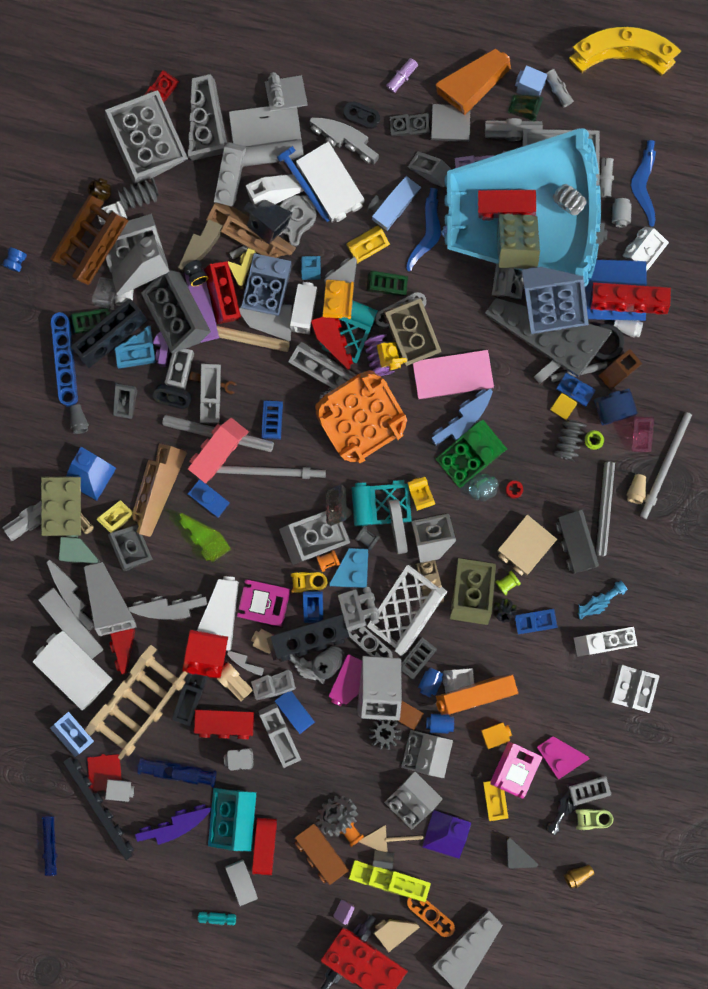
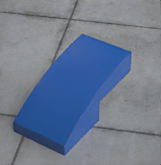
(536, 621)
(294, 711)

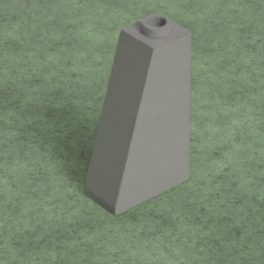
(107, 605)

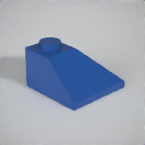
(93, 472)

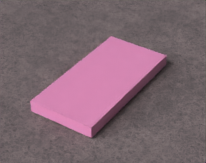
(453, 374)

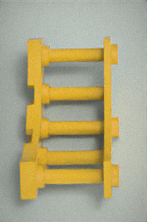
(625, 44)

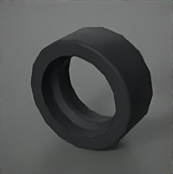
(619, 348)

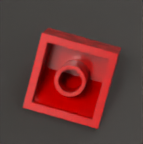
(205, 654)

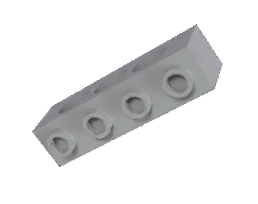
(320, 366)

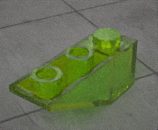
(211, 541)

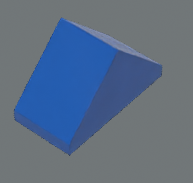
(313, 607)

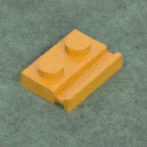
(338, 299)

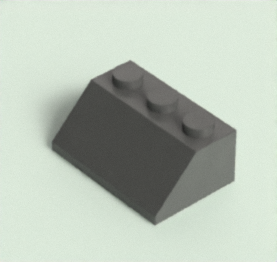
(576, 542)

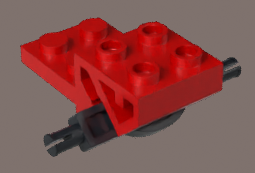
(360, 961)

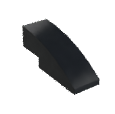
(189, 698)

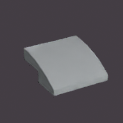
(449, 124)
(634, 688)

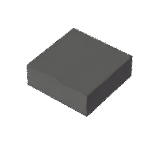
(383, 859)

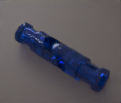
(188, 774)

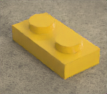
(495, 802)

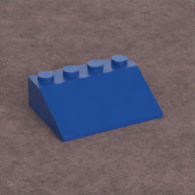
(616, 272)

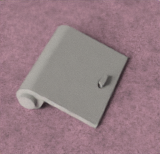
(266, 134)

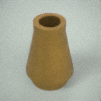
(578, 876)

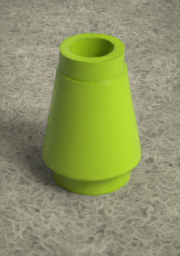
(597, 436)

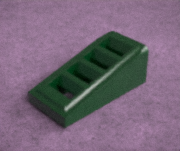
(387, 276)
(73, 320)

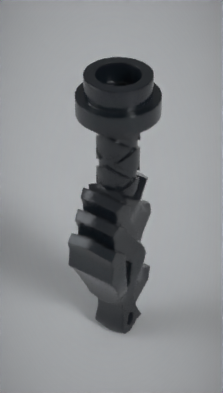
(566, 807)

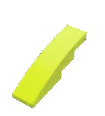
(389, 881)

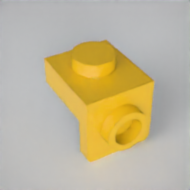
(421, 493)

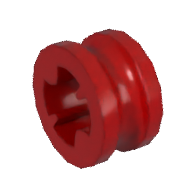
(519, 486)

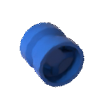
(14, 259)

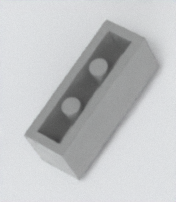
(230, 174)

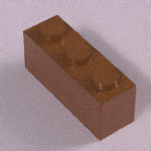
(321, 854)

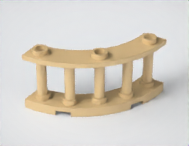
(125, 691)

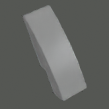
(210, 393)
(279, 735)

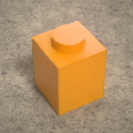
(496, 735)

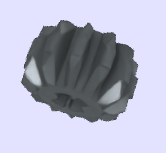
(380, 738)

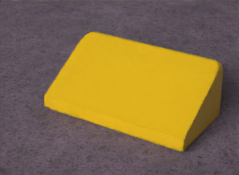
(368, 243)

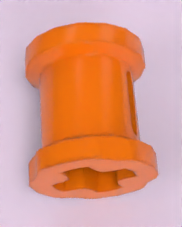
(328, 560)
(352, 835)

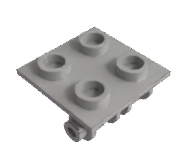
(285, 92)

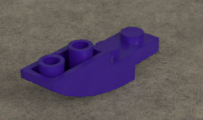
(182, 823)

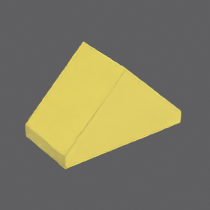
(115, 517)

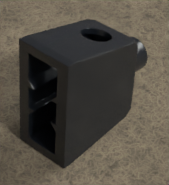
(267, 219)

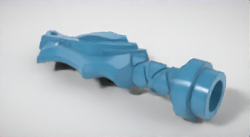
(598, 604)

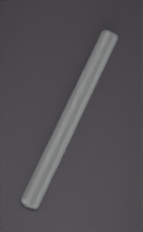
(206, 431)

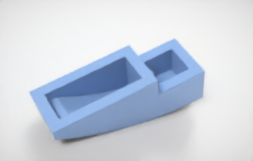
(396, 203)

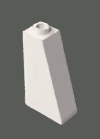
(221, 610)

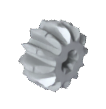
(569, 199)

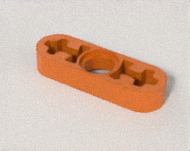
(445, 920)

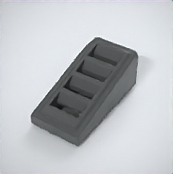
(426, 644)

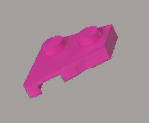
(561, 756)

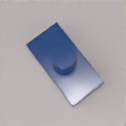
(208, 498)

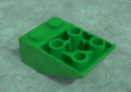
(471, 453)

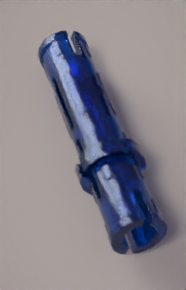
(49, 846)

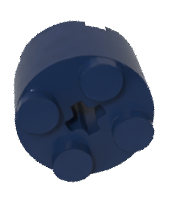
(615, 407)

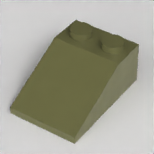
(473, 591)

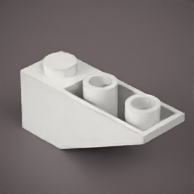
(273, 189)
(605, 641)

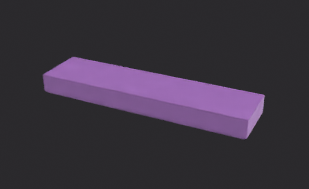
(202, 299)

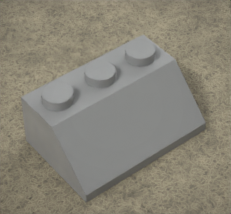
(132, 233)

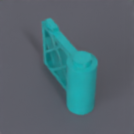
(362, 317)
(365, 503)

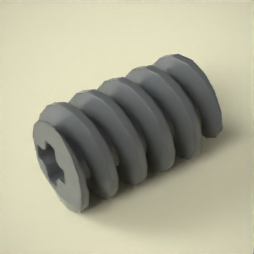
(139, 194)
(569, 440)
(328, 662)

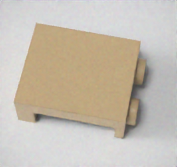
(526, 546)

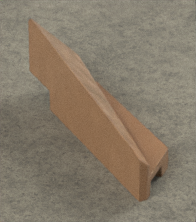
(235, 226)
(156, 487)

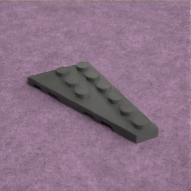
(568, 347)

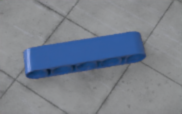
(59, 351)

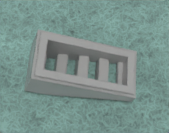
(604, 784)

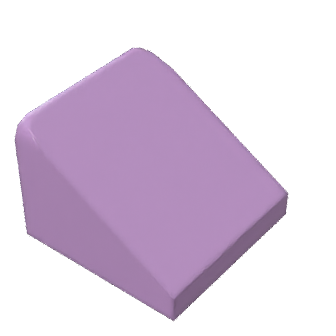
(344, 911)

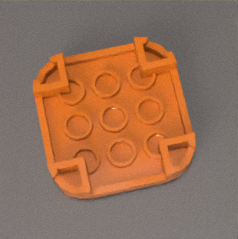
(361, 416)

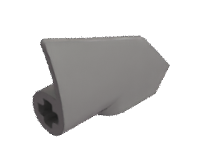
(274, 325)

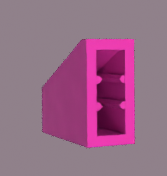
(347, 682)

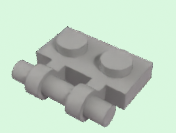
(352, 609)

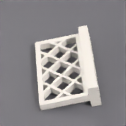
(421, 617)

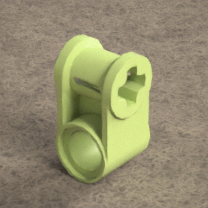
(592, 819)

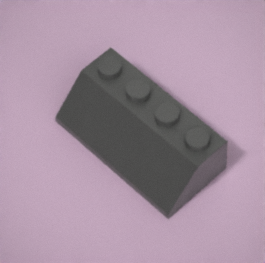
(175, 311)

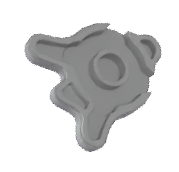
(302, 217)

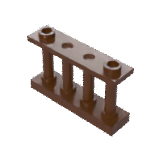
(100, 247)

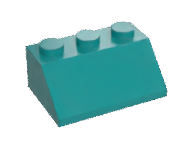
(232, 819)

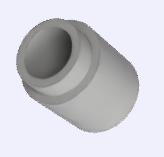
(621, 212)

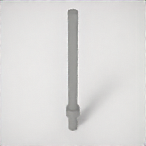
(305, 473)
(651, 499)

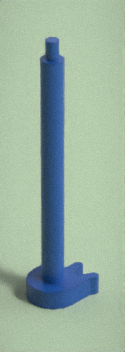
(285, 156)

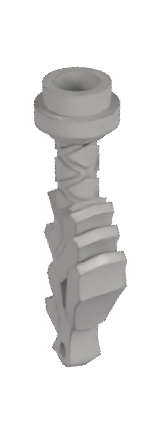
(304, 668)

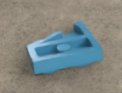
(137, 350)
(352, 570)

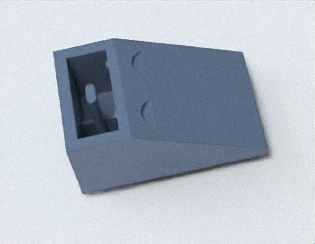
(266, 284)

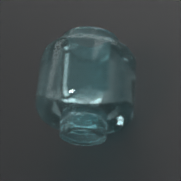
(483, 487)

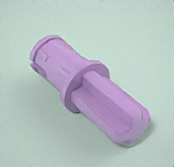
(402, 75)

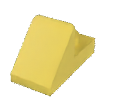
(241, 272)

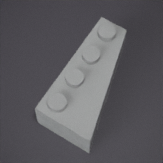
(206, 126)
(465, 954)

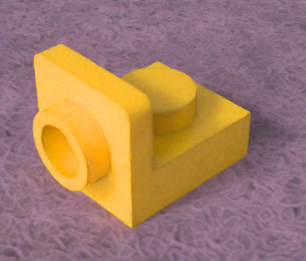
(389, 356)

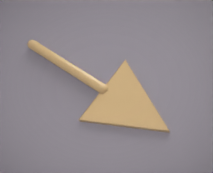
(379, 840)

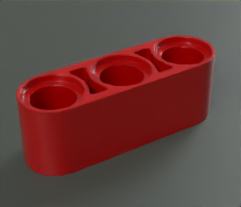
(264, 846)

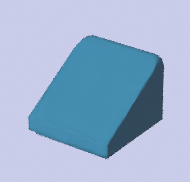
(311, 267)

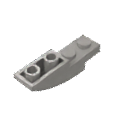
(338, 133)
(160, 608)

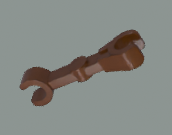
(195, 377)

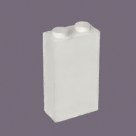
(330, 182)
(71, 669)

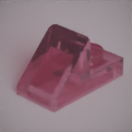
(642, 434)

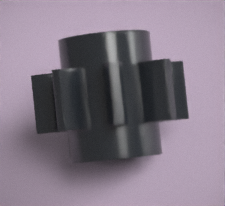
(505, 610)

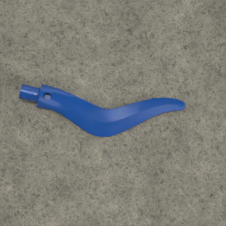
(640, 180)
(433, 229)

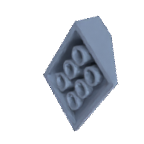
(554, 299)

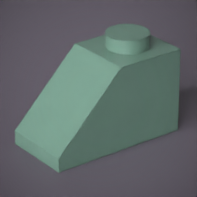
(76, 550)

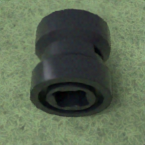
(195, 272)

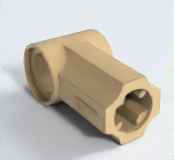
(231, 679)

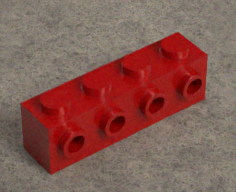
(630, 298)

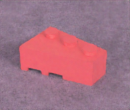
(217, 449)

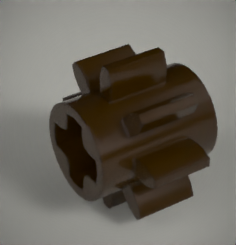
(99, 189)

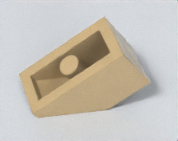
(394, 932)

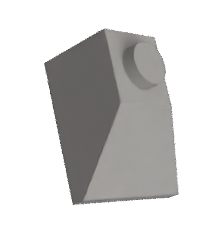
(433, 536)

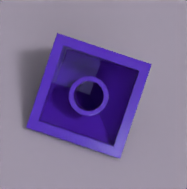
(446, 834)

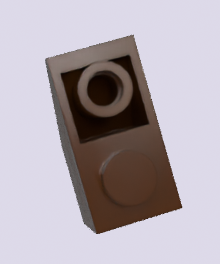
(620, 369)

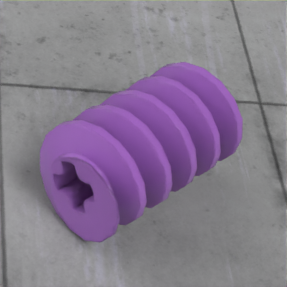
(372, 343)

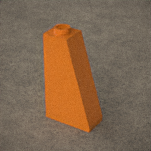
(474, 80)
(476, 694)

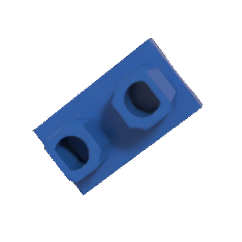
(575, 389)

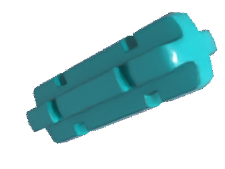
(217, 918)

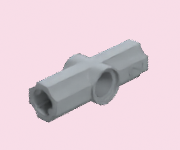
(510, 129)
(27, 520)

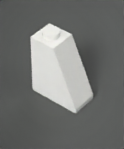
(303, 308)

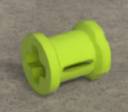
(508, 583)

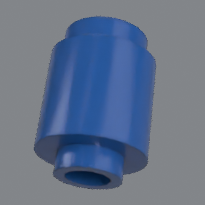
(430, 682)
(440, 723)

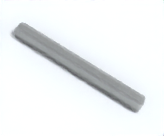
(605, 508)

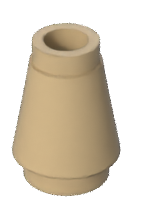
(637, 490)

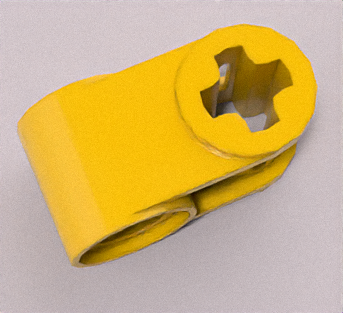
(306, 582)

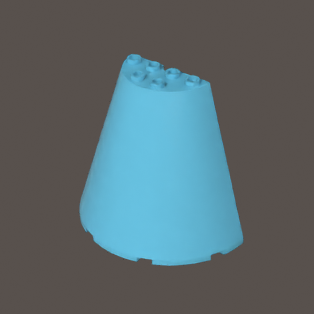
(564, 238)

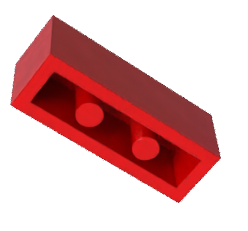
(497, 202)
(222, 293)
(224, 723)

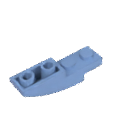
(470, 414)

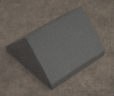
(130, 548)

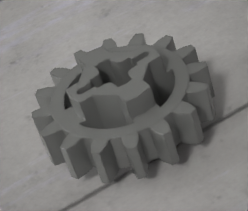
(337, 816)

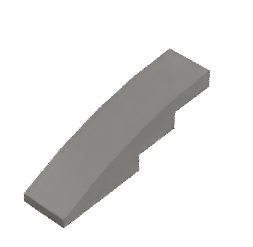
(67, 589)
(70, 623)

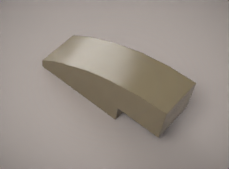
(201, 245)

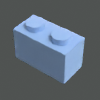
(530, 81)
(71, 734)

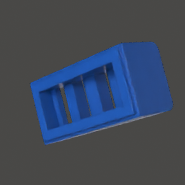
(272, 435)

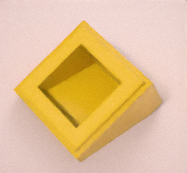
(563, 406)

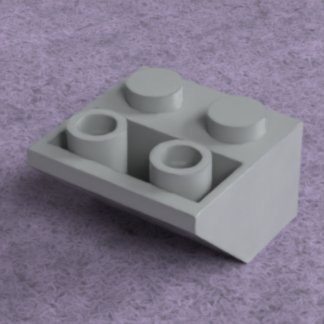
(427, 754)
(413, 800)

